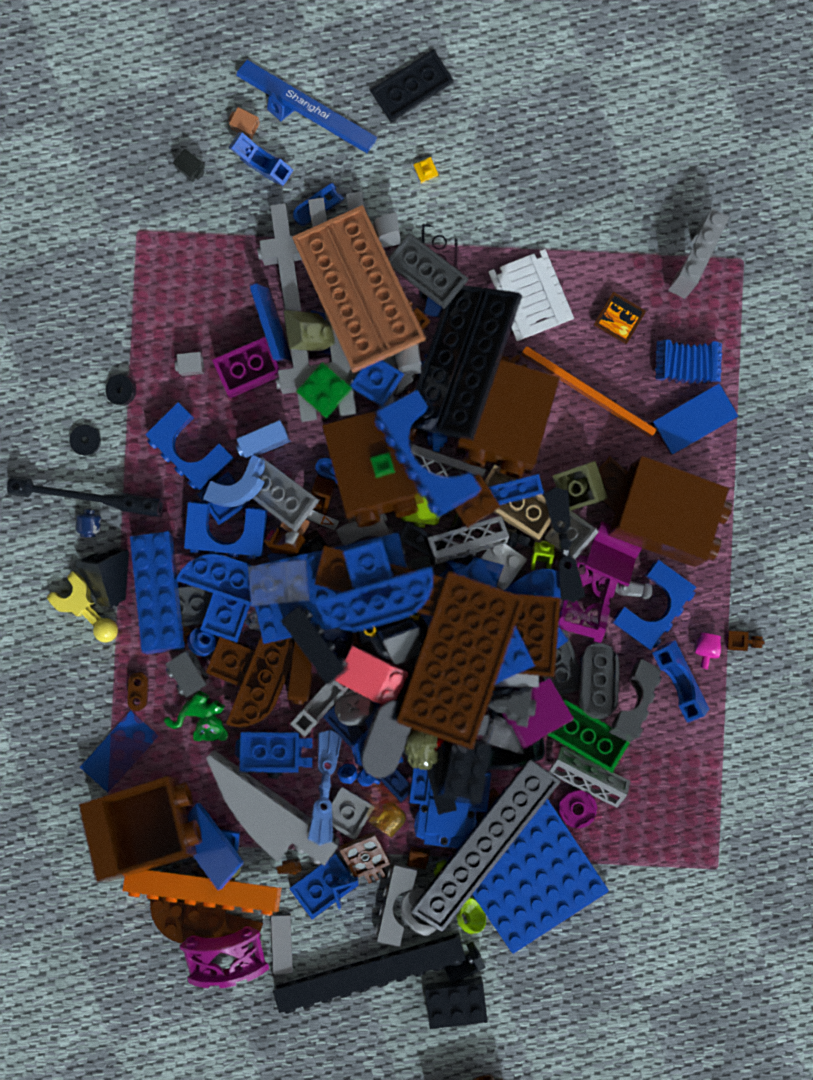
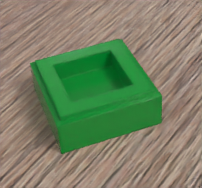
(382, 465)

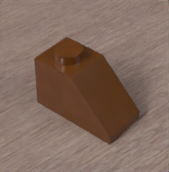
(323, 491)

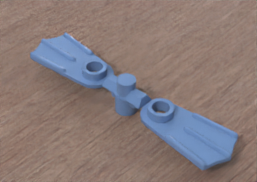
(321, 822)

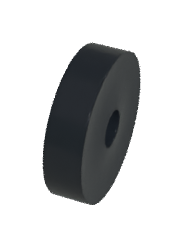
(113, 390)
(78, 434)

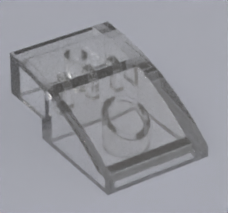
(278, 583)

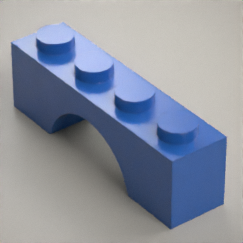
(689, 695)

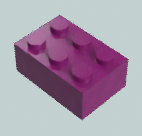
(246, 367)

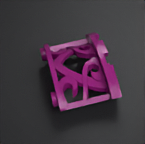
(598, 622)
(202, 950)

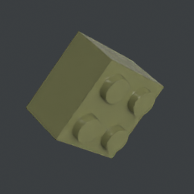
(583, 485)

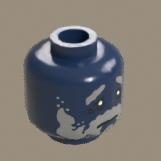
(88, 523)

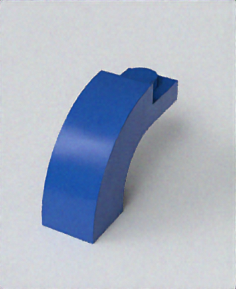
(259, 160)

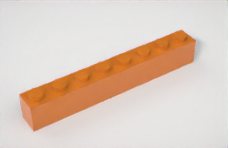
(201, 889)

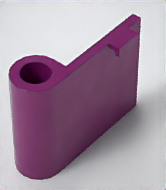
(611, 556)
(549, 715)

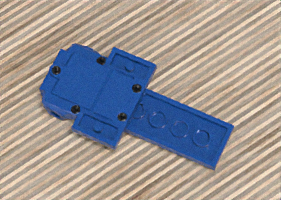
(448, 828)

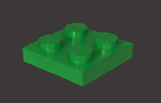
(324, 390)

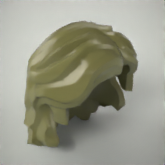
(421, 749)

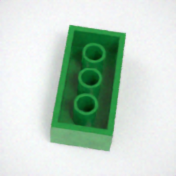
(591, 738)

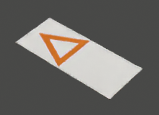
(323, 520)

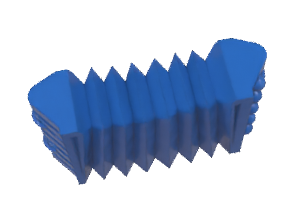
(688, 362)

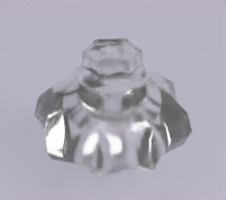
(252, 621)

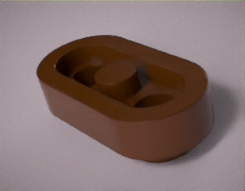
(140, 692)

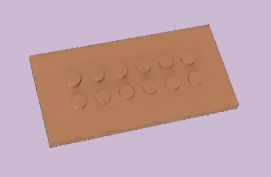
(358, 288)

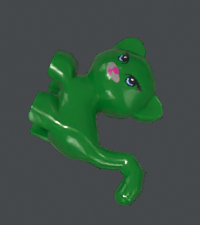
(208, 726)

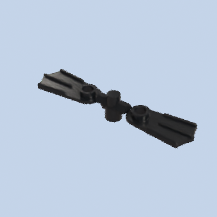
(570, 580)

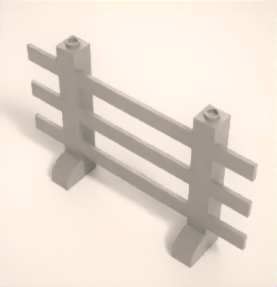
(284, 252)

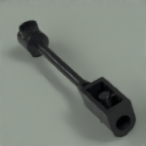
(124, 501)

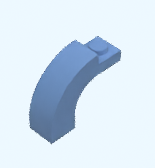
(241, 491)

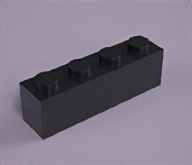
(315, 645)

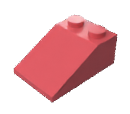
(372, 676)

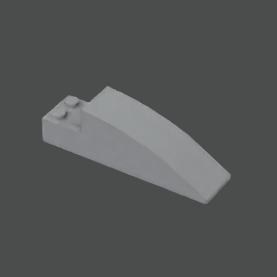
(265, 814)

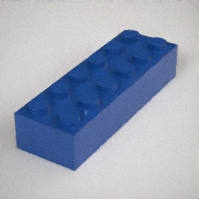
(157, 593)

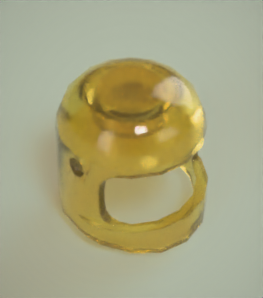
(390, 820)

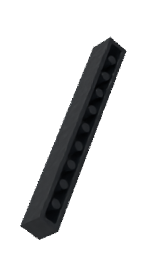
(369, 973)

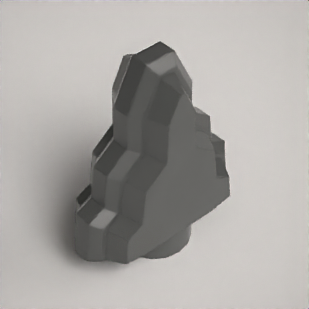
(515, 705)

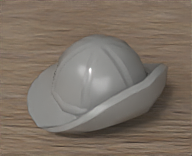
(411, 919)

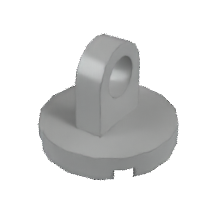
(353, 708)

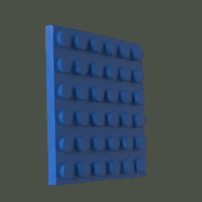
(538, 881)

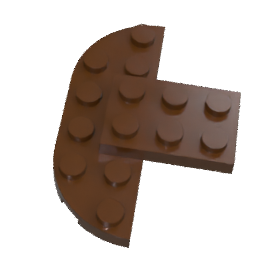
(258, 673)
(181, 920)

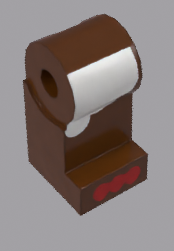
(284, 542)

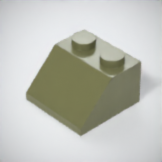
(308, 331)

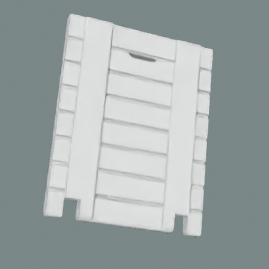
(540, 294)

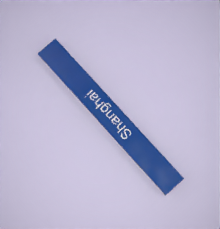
(306, 106)

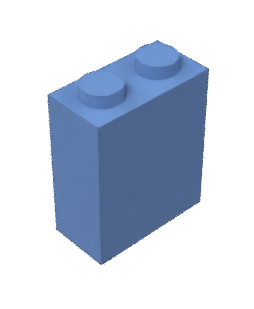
(263, 440)

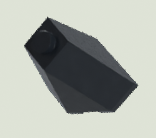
(106, 576)

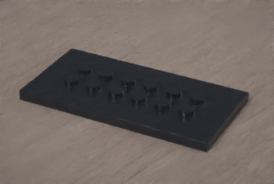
(465, 360)

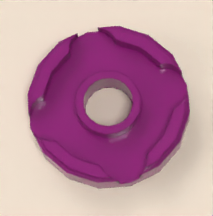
(574, 797)

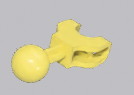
(81, 604)

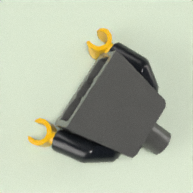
(400, 641)

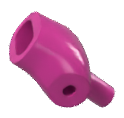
(708, 647)

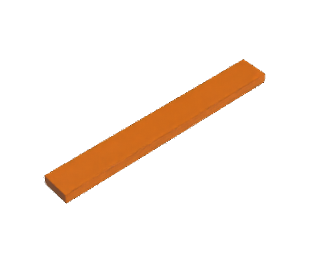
(588, 392)

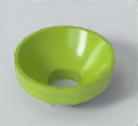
(475, 917)

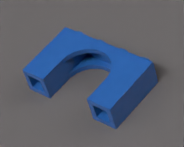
(164, 437)
(199, 536)
(677, 591)

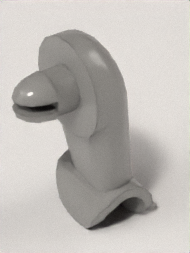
(634, 589)

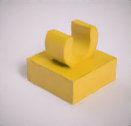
(425, 170)

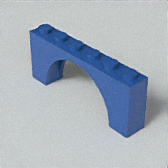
(439, 491)

